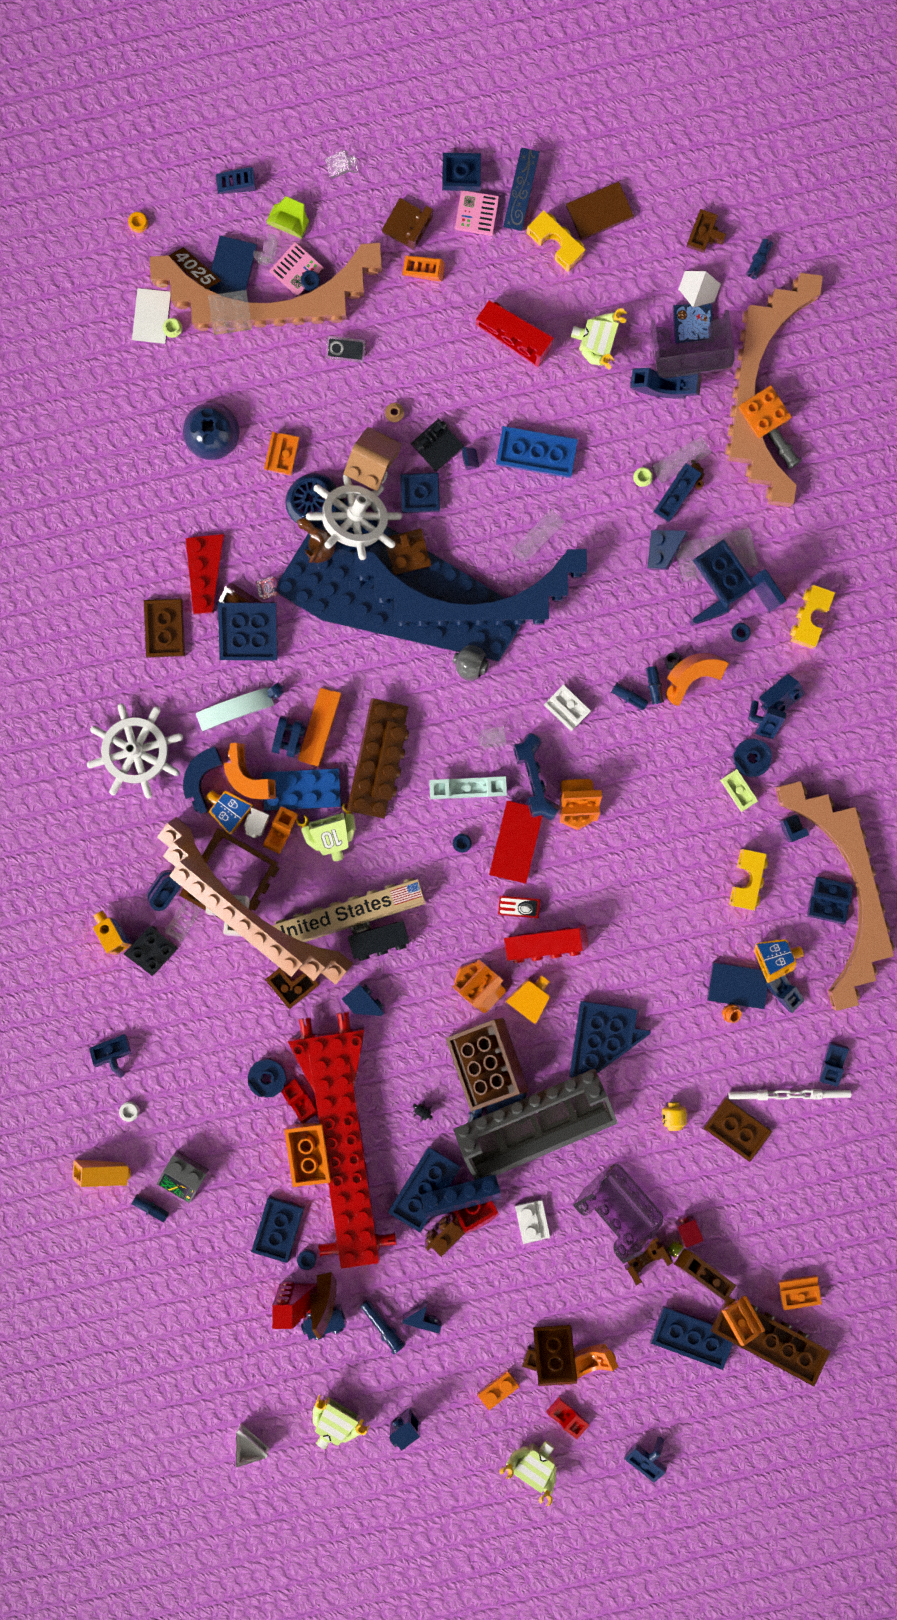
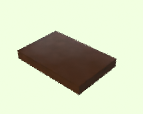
(599, 211)
(164, 628)
(737, 1129)
(554, 1355)

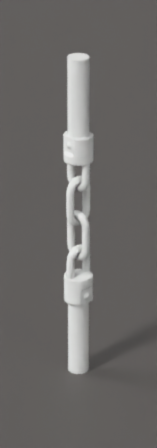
(815, 1094)

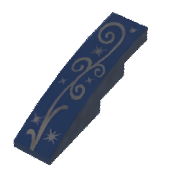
(521, 189)

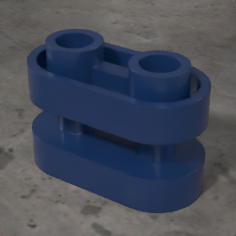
(293, 746)
(162, 891)

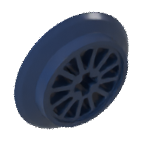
(291, 503)

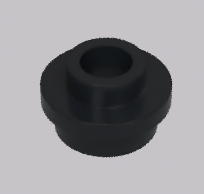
(672, 660)

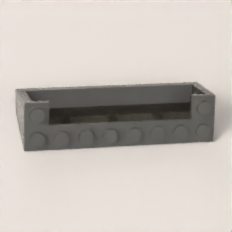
(535, 1125)

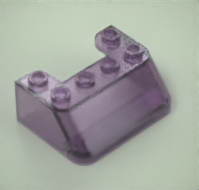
(696, 356)
(623, 1209)

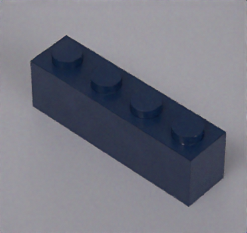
(460, 1196)

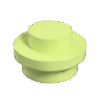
(172, 327)
(643, 477)

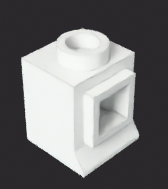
(256, 823)

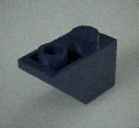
(362, 1002)

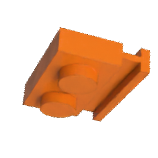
(281, 453)
(800, 1292)
(743, 1320)

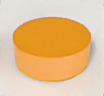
(138, 222)

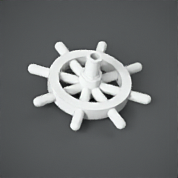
(354, 516)
(134, 750)

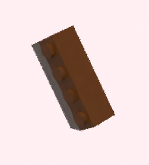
(487, 1064)

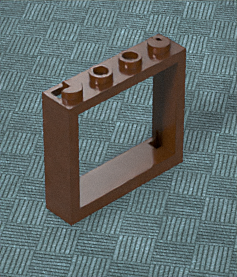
(209, 852)

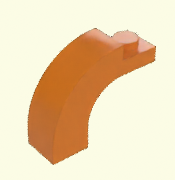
(690, 669)
(242, 780)
(594, 1358)

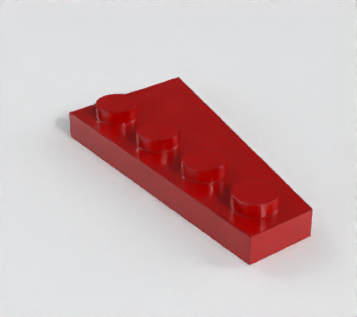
(203, 565)

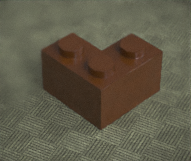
(291, 990)

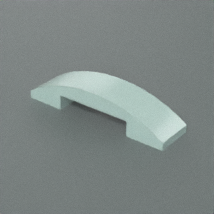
(234, 708)
(468, 787)

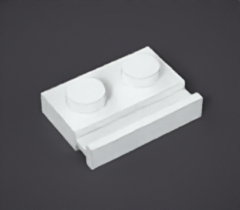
(567, 707)
(532, 1221)

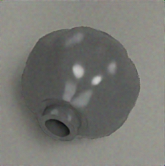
(471, 662)

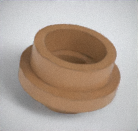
(394, 418)

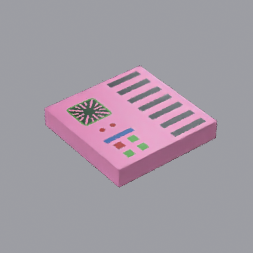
(476, 213)
(292, 266)

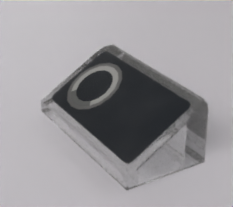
(345, 349)

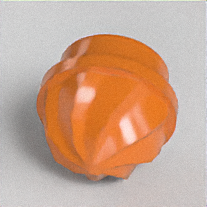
(731, 1013)

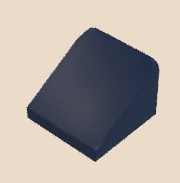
(470, 458)

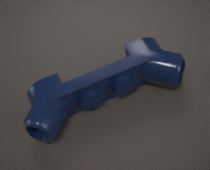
(524, 753)

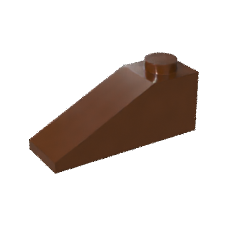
(704, 1274)

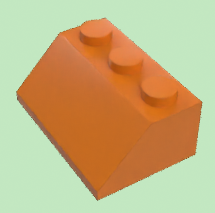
(307, 1154)

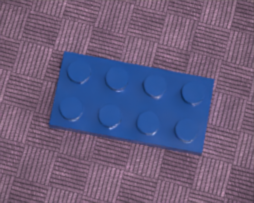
(536, 452)
(304, 789)

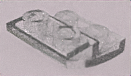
(230, 312)

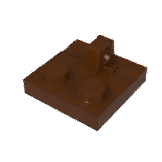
(409, 552)

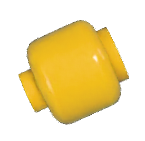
(674, 1116)

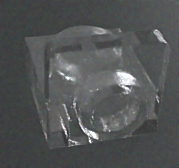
(341, 163)
(269, 251)

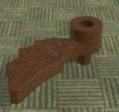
(699, 483)

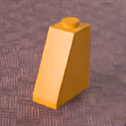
(100, 1173)

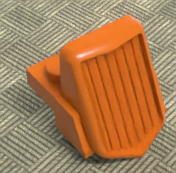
(579, 803)
(478, 985)

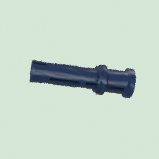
(387, 1333)

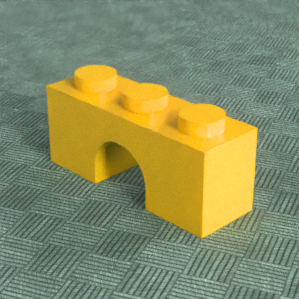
(545, 228)
(815, 600)
(747, 896)

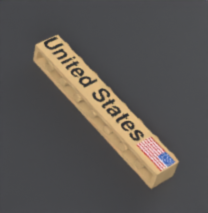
(353, 912)

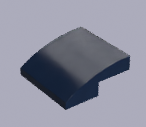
(830, 900)

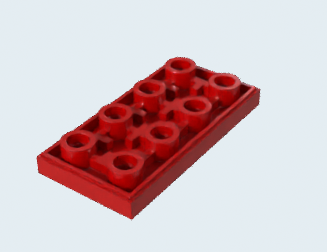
(515, 843)

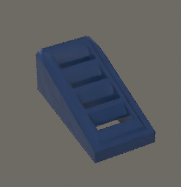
(243, 187)
(714, 611)

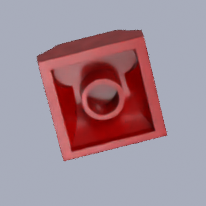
(476, 1216)

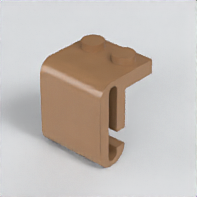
(371, 458)

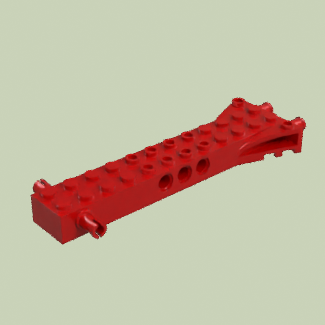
(331, 1069)

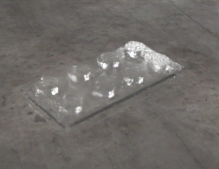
(739, 542)

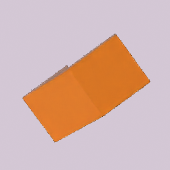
(280, 830)

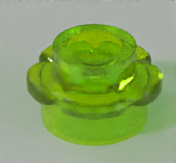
(675, 1248)

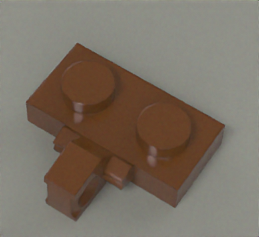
(705, 232)

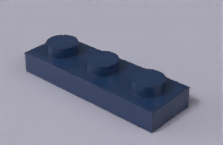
(677, 492)

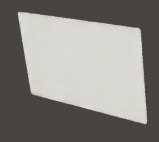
(150, 315)

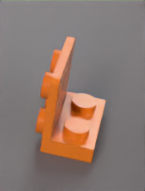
(765, 412)

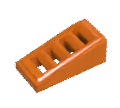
(437, 276)

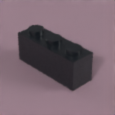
(379, 940)

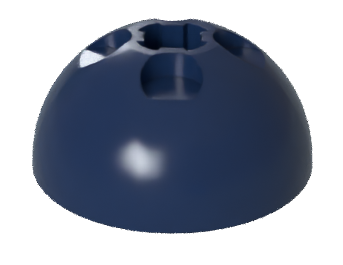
(218, 438)

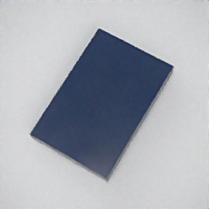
(232, 265)
(724, 573)
(768, 590)
(737, 986)
(277, 1229)

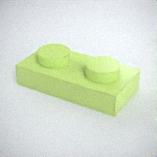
(738, 790)

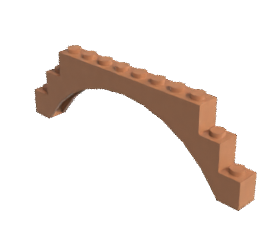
(320, 305)
(759, 328)
(872, 935)
(282, 949)

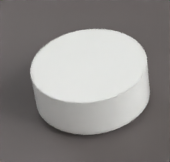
(129, 1111)

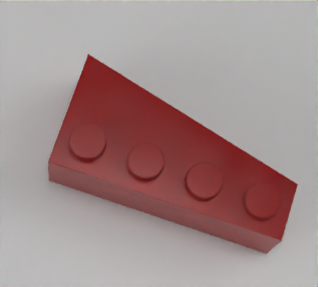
(515, 333)
(546, 943)
(291, 1304)

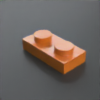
(498, 1390)

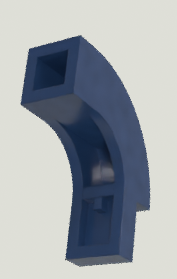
(650, 383)
(194, 774)

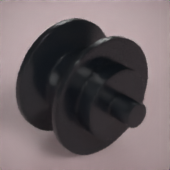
(422, 1111)

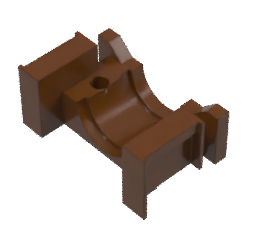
(647, 1257)

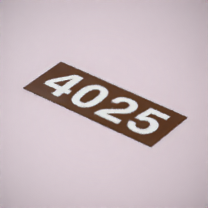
(194, 268)

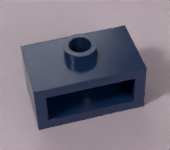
(404, 1429)

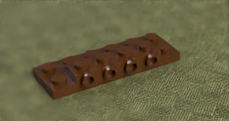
(379, 758)
(779, 1346)

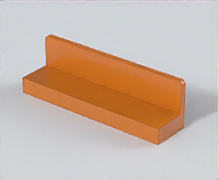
(319, 727)

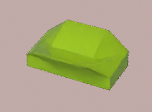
(289, 217)

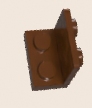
(407, 223)
(445, 1235)

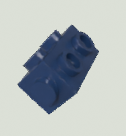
(782, 694)
(336, 1324)

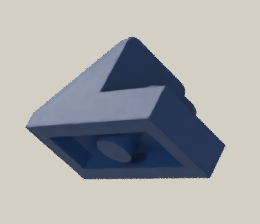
(417, 1318)

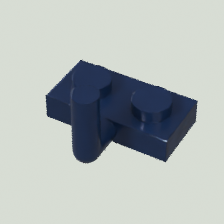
(769, 723)
(109, 1053)
(646, 1462)

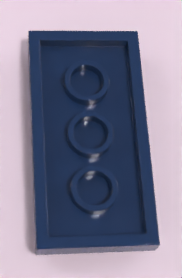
(430, 1174)
(690, 1338)

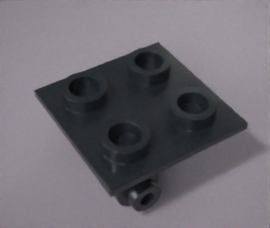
(437, 444)
(151, 950)

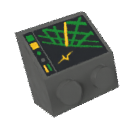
(182, 1176)

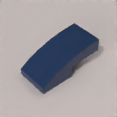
(786, 993)
(833, 1064)

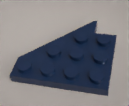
(603, 1036)

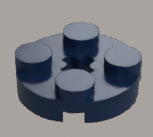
(763, 758)
(266, 1089)

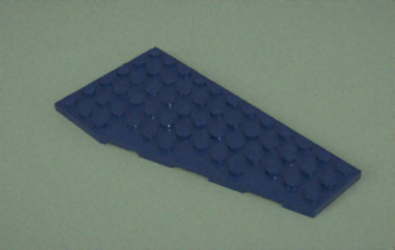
(337, 597)

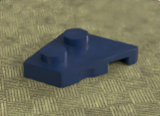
(664, 547)

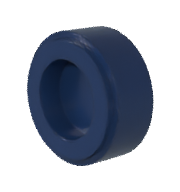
(310, 280)
(306, 1259)

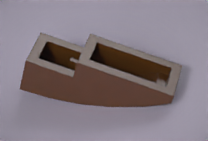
(323, 1303)

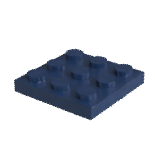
(248, 631)

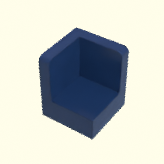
(793, 828)

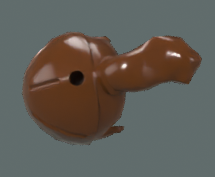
(318, 552)

